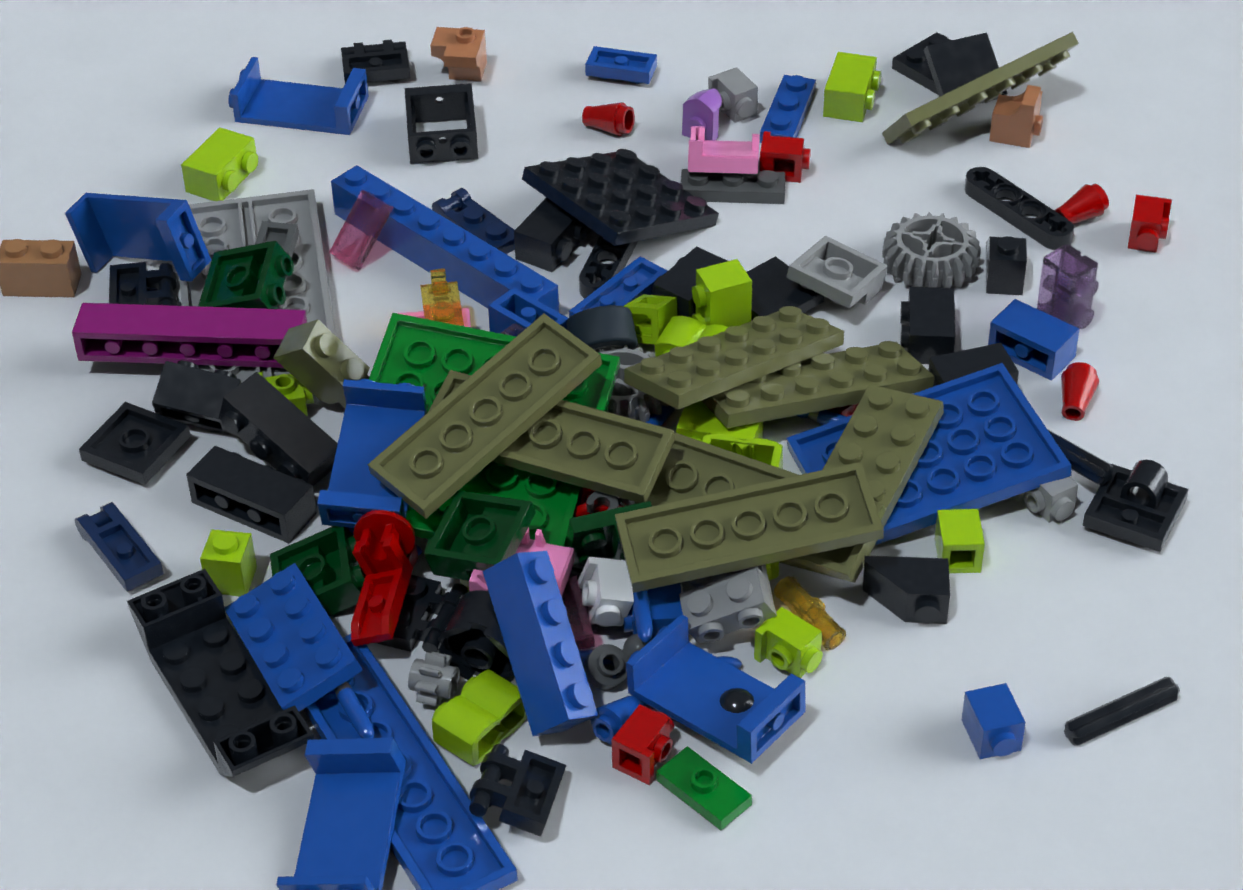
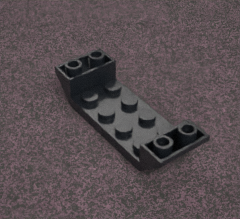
(214, 676)

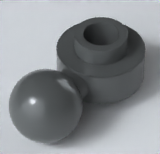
(601, 677)

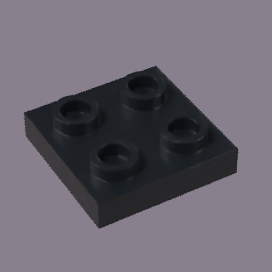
(1137, 505)

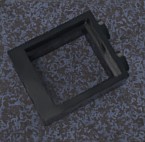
(455, 105)

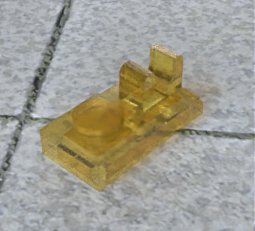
(441, 299)

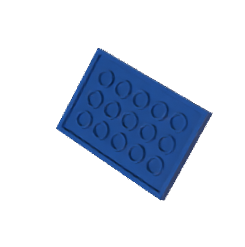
(978, 455)

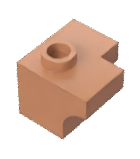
(461, 51)
(1017, 118)

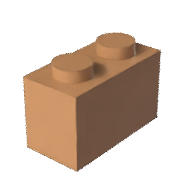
(39, 268)

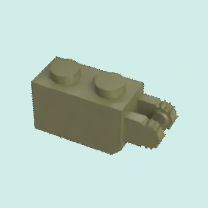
(320, 361)

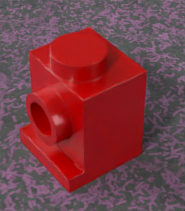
(784, 155)
(1149, 222)
(642, 743)

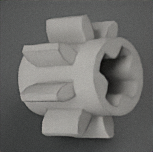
(433, 678)

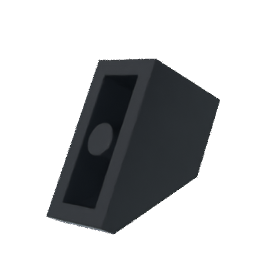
(1005, 265)
(909, 586)

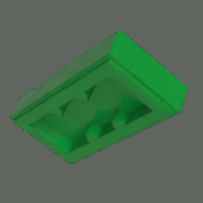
(704, 788)

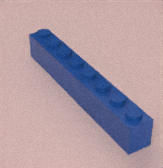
(439, 244)

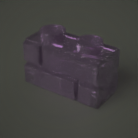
(1068, 286)

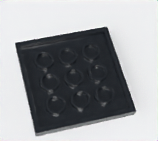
(620, 196)

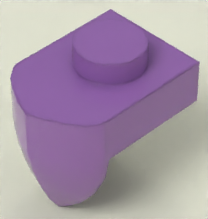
(702, 110)

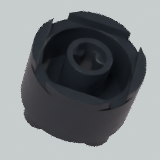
(475, 638)

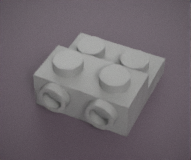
(838, 272)
(727, 603)

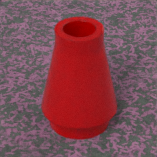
(612, 118)
(1085, 204)
(1078, 387)

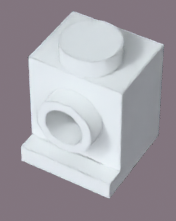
(606, 591)

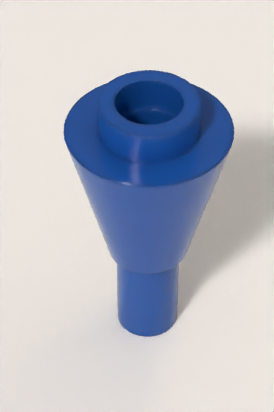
(613, 716)

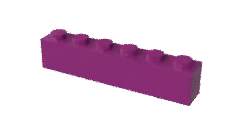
(182, 333)

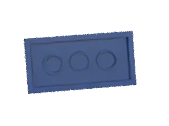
(292, 639)

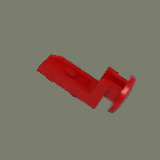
(381, 551)

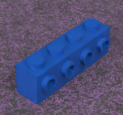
(540, 643)

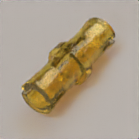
(810, 610)

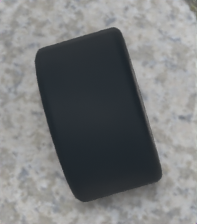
(604, 327)

